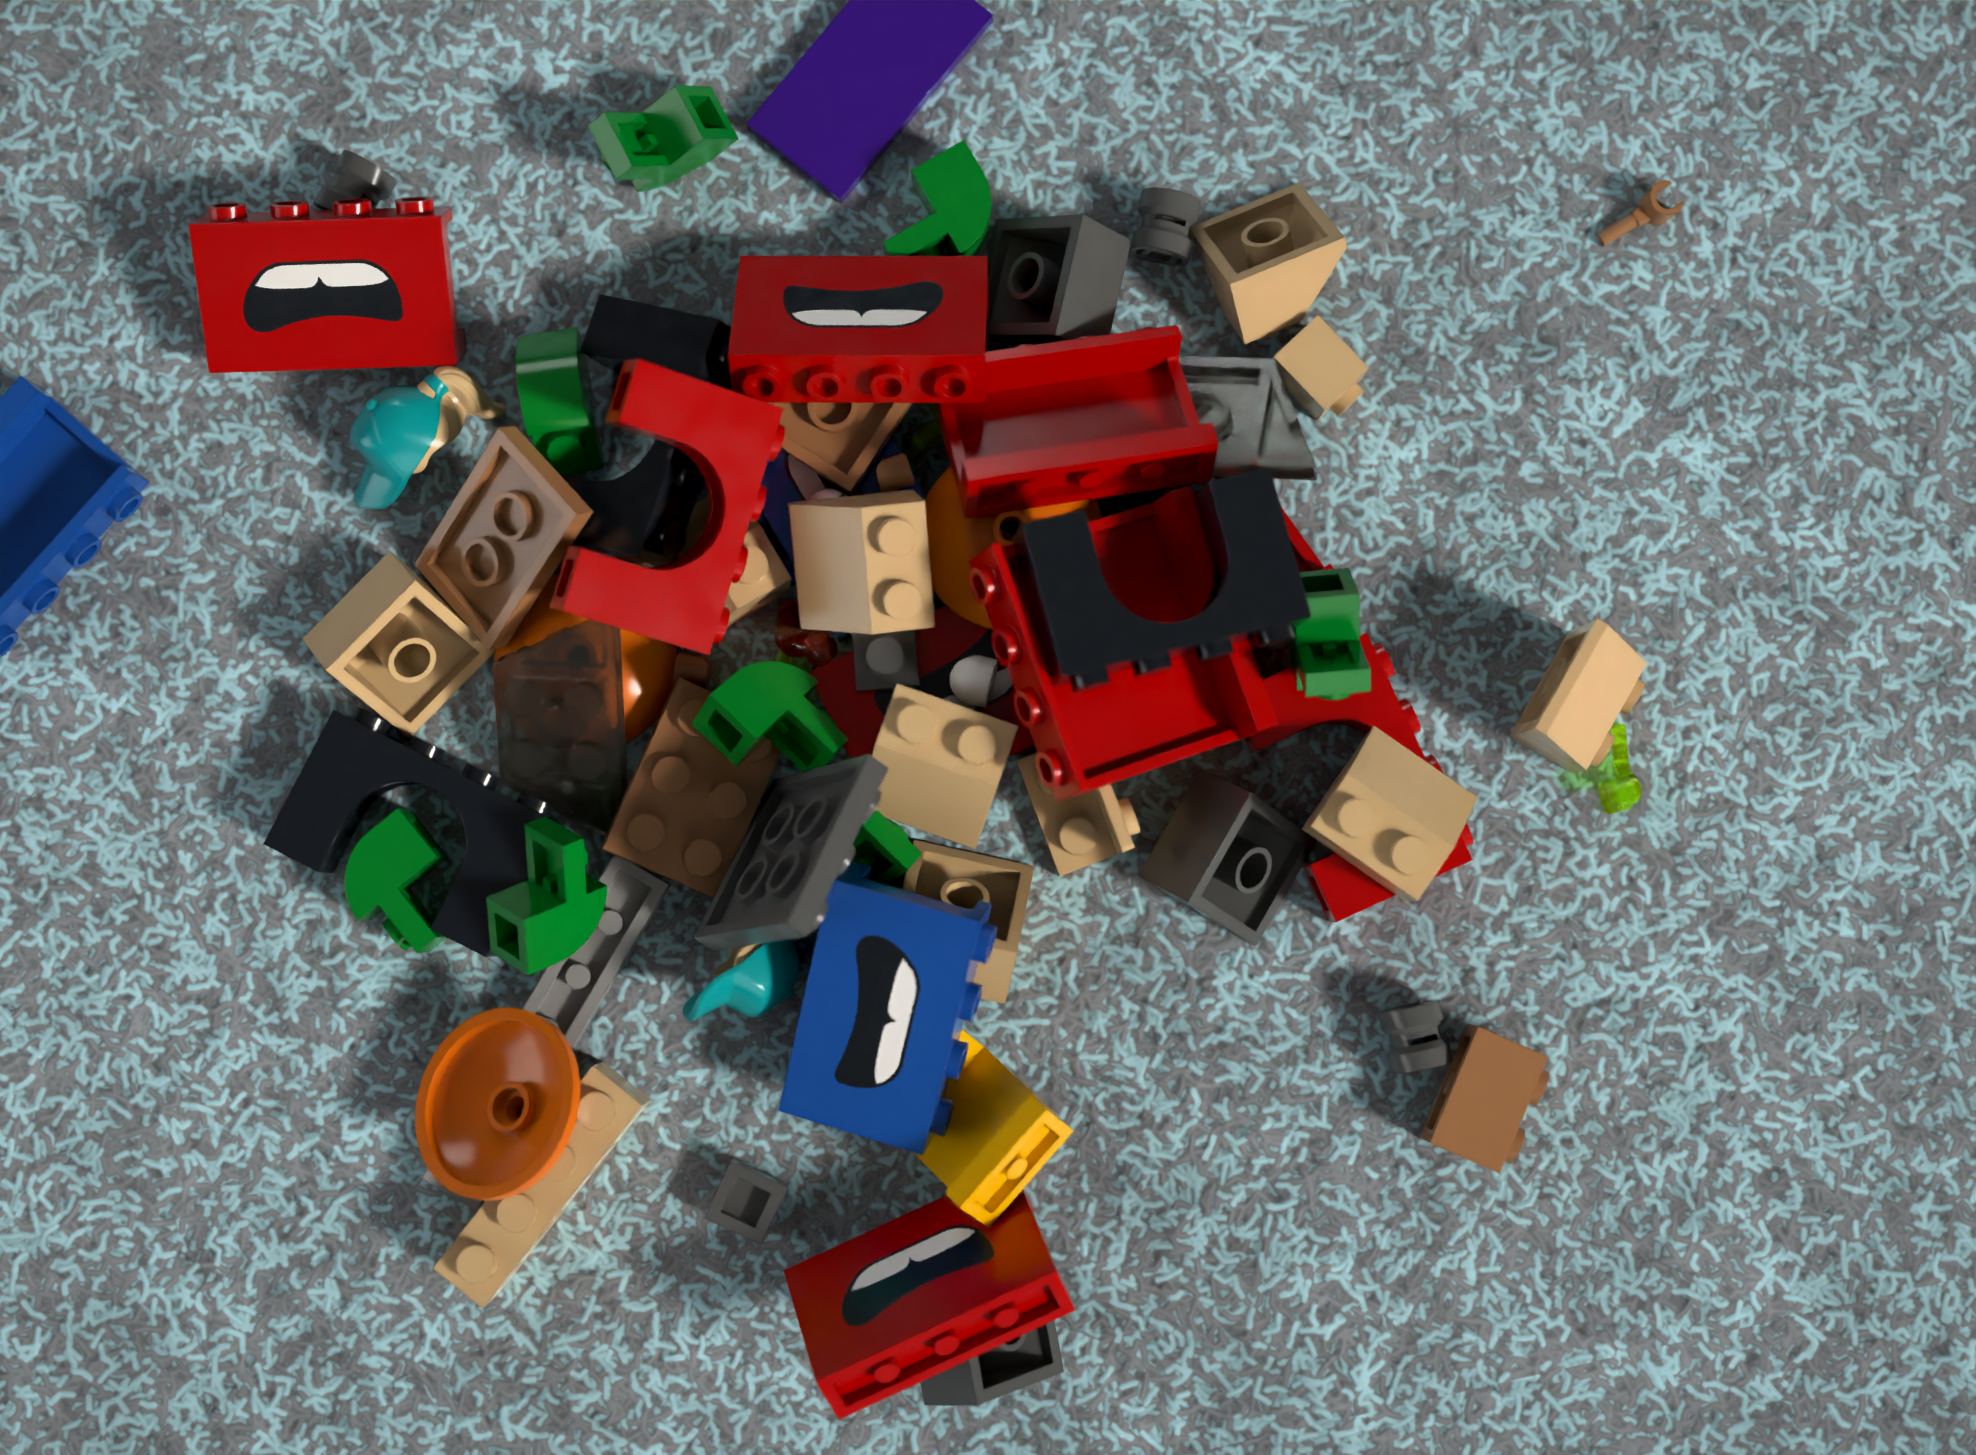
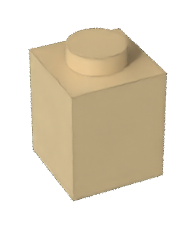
(1321, 370)

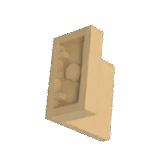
(1081, 827)

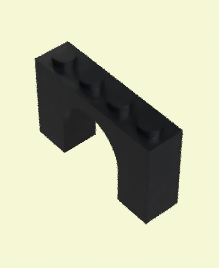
(649, 508)
(1092, 635)
(359, 764)

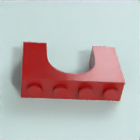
(730, 444)
(1336, 882)

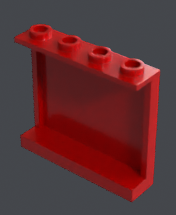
(1096, 737)

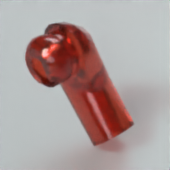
(799, 642)

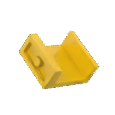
(994, 1136)

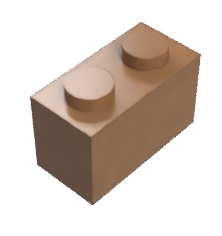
(1486, 1098)

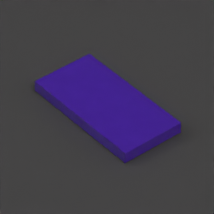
(864, 85)

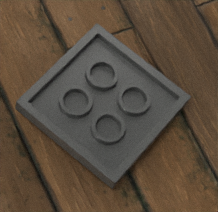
(793, 855)

